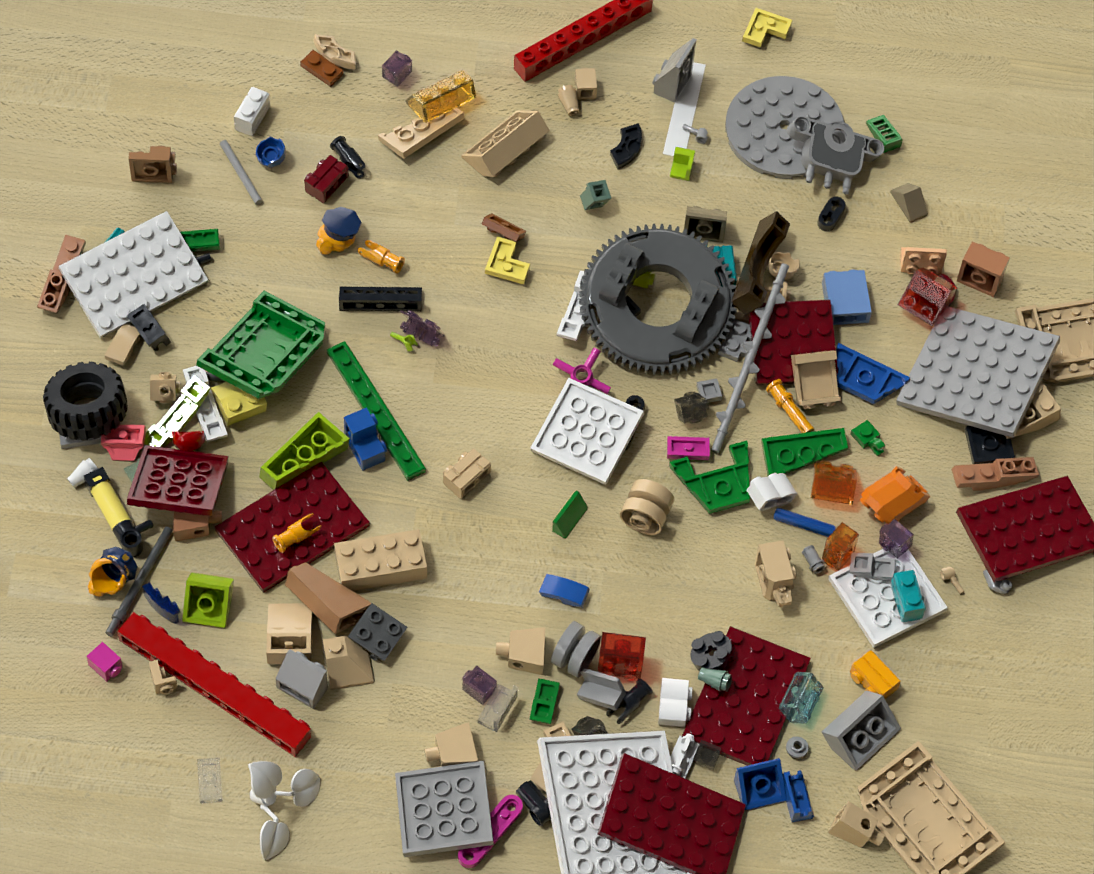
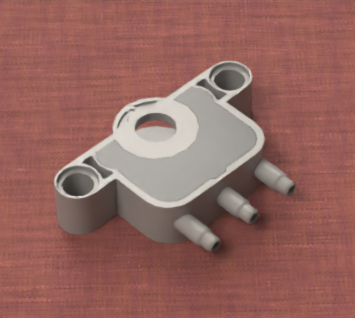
(829, 158)

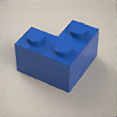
(363, 438)

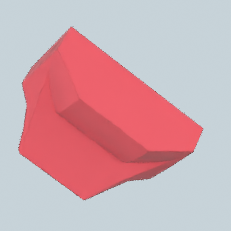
(124, 442)

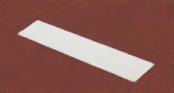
(684, 111)

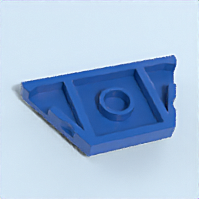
(866, 376)

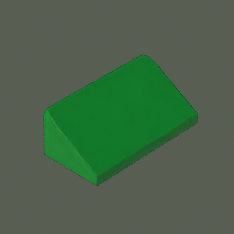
(569, 515)

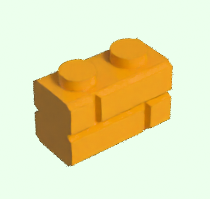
(874, 675)

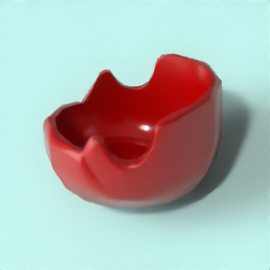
(188, 440)

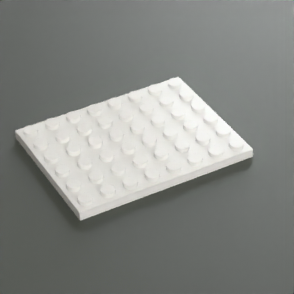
(578, 784)

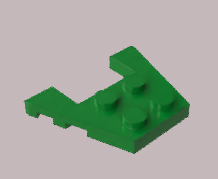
(721, 487)

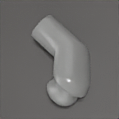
(1000, 586)

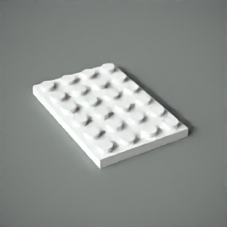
(133, 269)

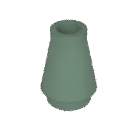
(716, 678)

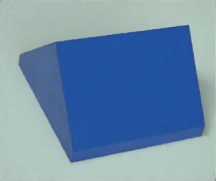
(760, 784)

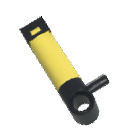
(100, 488)

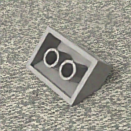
(861, 729)

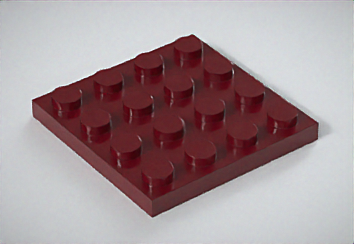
(795, 330)
(177, 480)

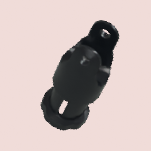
(348, 156)
(632, 699)

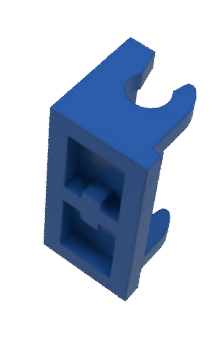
(797, 797)

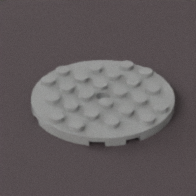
(756, 118)

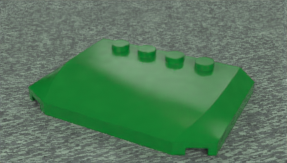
(265, 347)

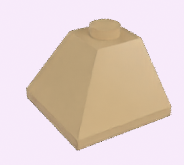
(346, 663)

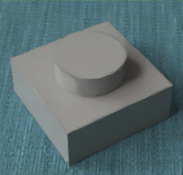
(710, 390)

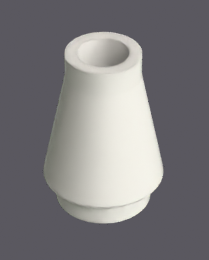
(83, 468)

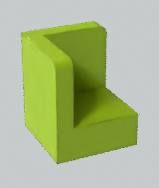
(682, 163)

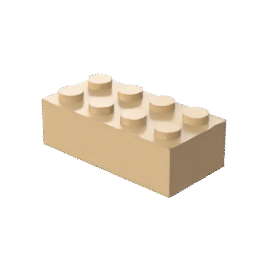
(381, 560)

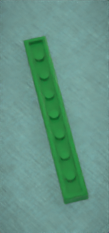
(368, 397)

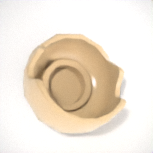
(779, 258)

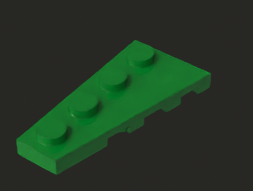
(795, 451)

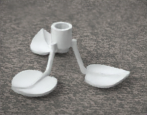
(264, 779)

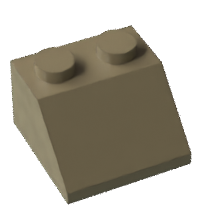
(706, 223)

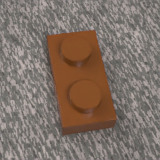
(321, 68)
(498, 225)

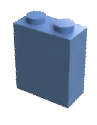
(848, 296)

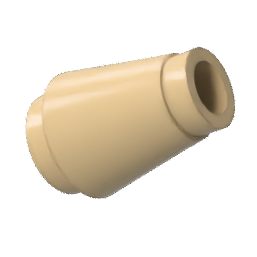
(569, 100)

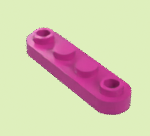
(501, 821)

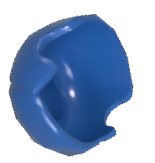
(271, 152)

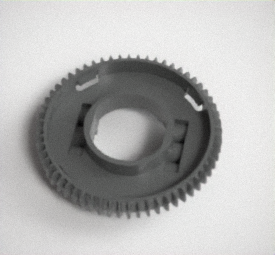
(648, 346)

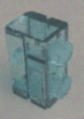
(801, 697)

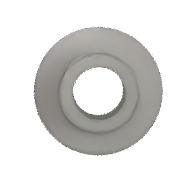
(797, 753)

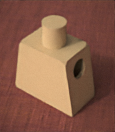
(524, 650)
(453, 747)
(855, 826)

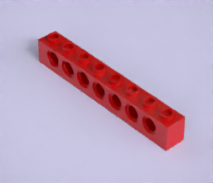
(578, 36)

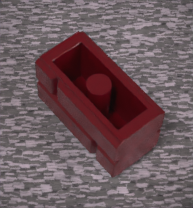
(326, 178)

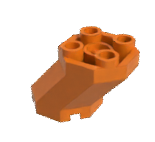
(894, 496)

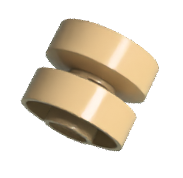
(647, 507)

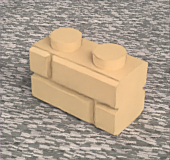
(466, 473)

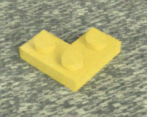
(763, 23)
(503, 266)

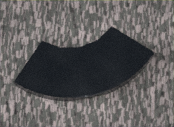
(628, 147)

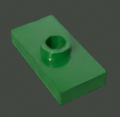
(202, 239)

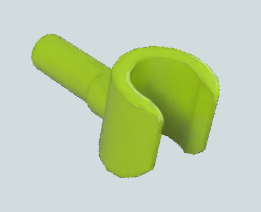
(407, 340)

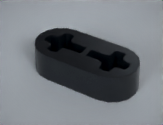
(828, 212)

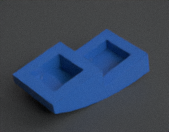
(566, 590)

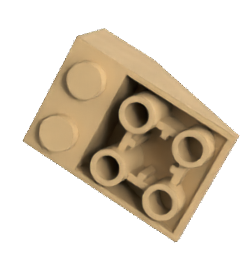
(1040, 413)
(288, 628)

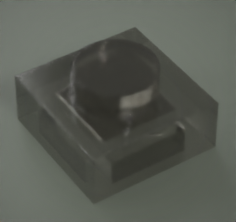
(707, 754)

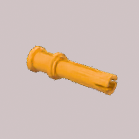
(785, 400)

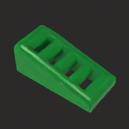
(891, 144)

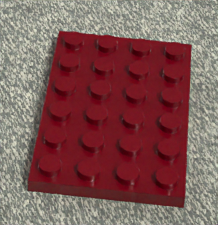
(1029, 528)
(251, 529)
(748, 715)
(671, 818)

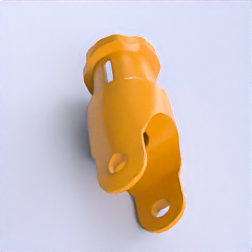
(382, 256)
(294, 534)

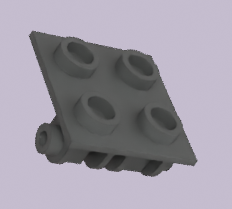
(377, 632)

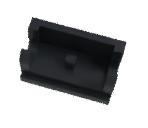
(148, 327)

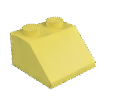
(236, 403)

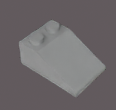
(675, 72)

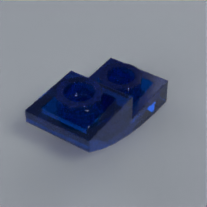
(163, 606)

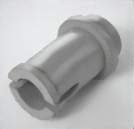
(816, 563)

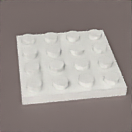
(587, 431)
(874, 604)

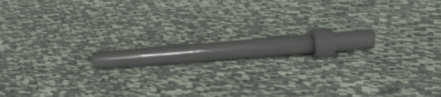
(120, 614)

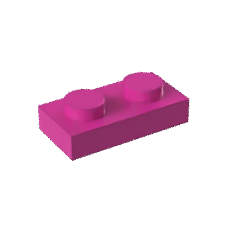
(692, 447)

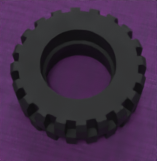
(88, 419)

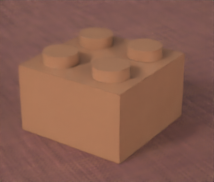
(983, 269)

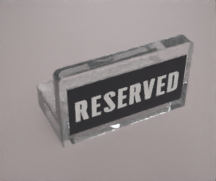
(498, 707)

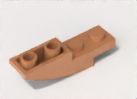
(56, 287)
(996, 474)

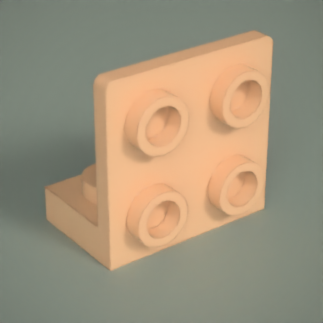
(916, 258)

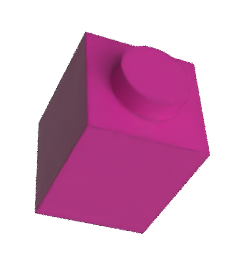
(104, 662)

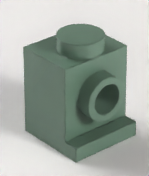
(595, 195)

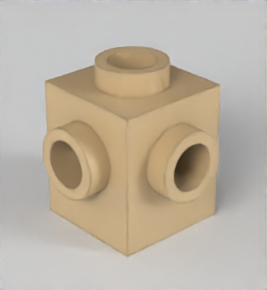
(164, 387)

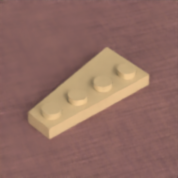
(414, 136)

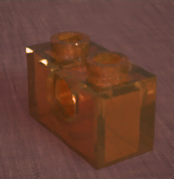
(840, 546)

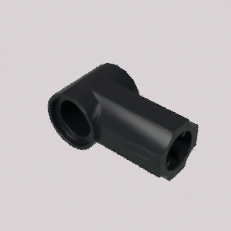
(535, 802)

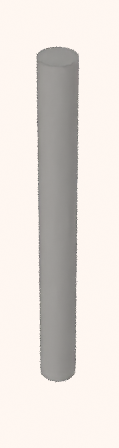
(241, 172)

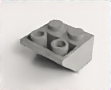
(302, 678)

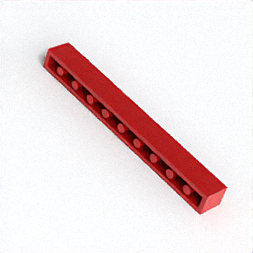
(215, 684)

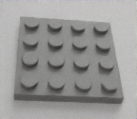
(444, 809)

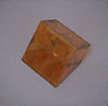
(833, 482)

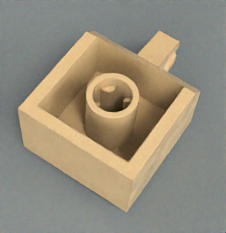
(775, 572)

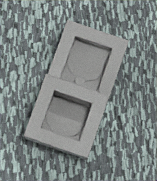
(869, 567)

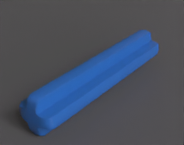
(804, 522)

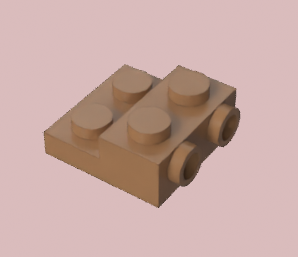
(153, 166)

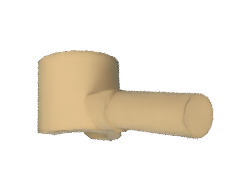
(949, 573)

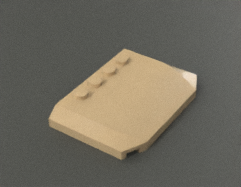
(1075, 327)
(927, 816)

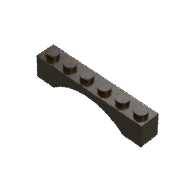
(750, 288)

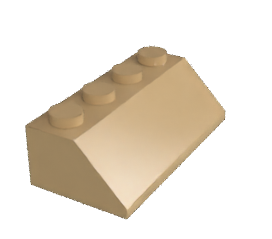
(506, 142)

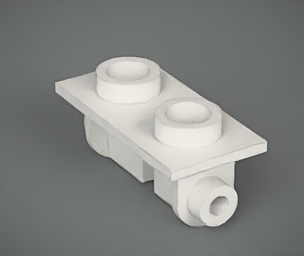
(683, 755)

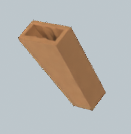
(326, 598)

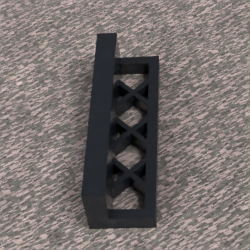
(380, 298)

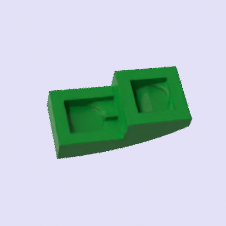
(544, 701)

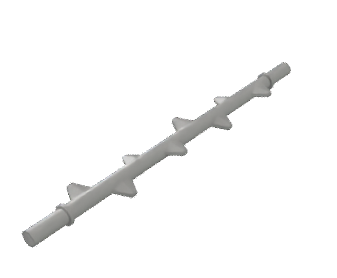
(749, 366)

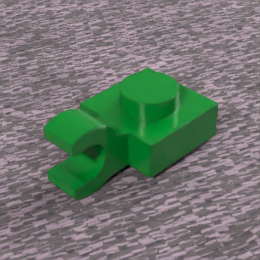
(866, 436)

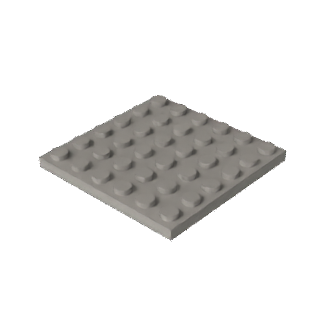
(978, 371)

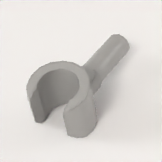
(701, 133)

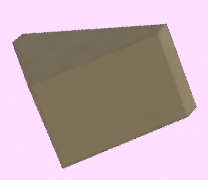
(911, 201)

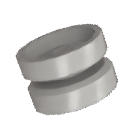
(576, 649)

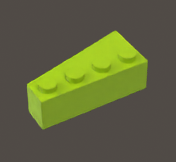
(312, 444)

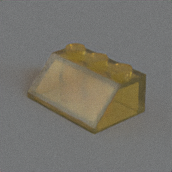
(442, 96)

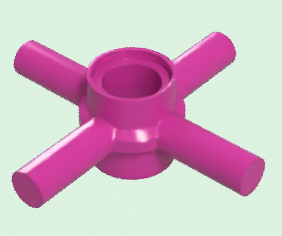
(586, 368)

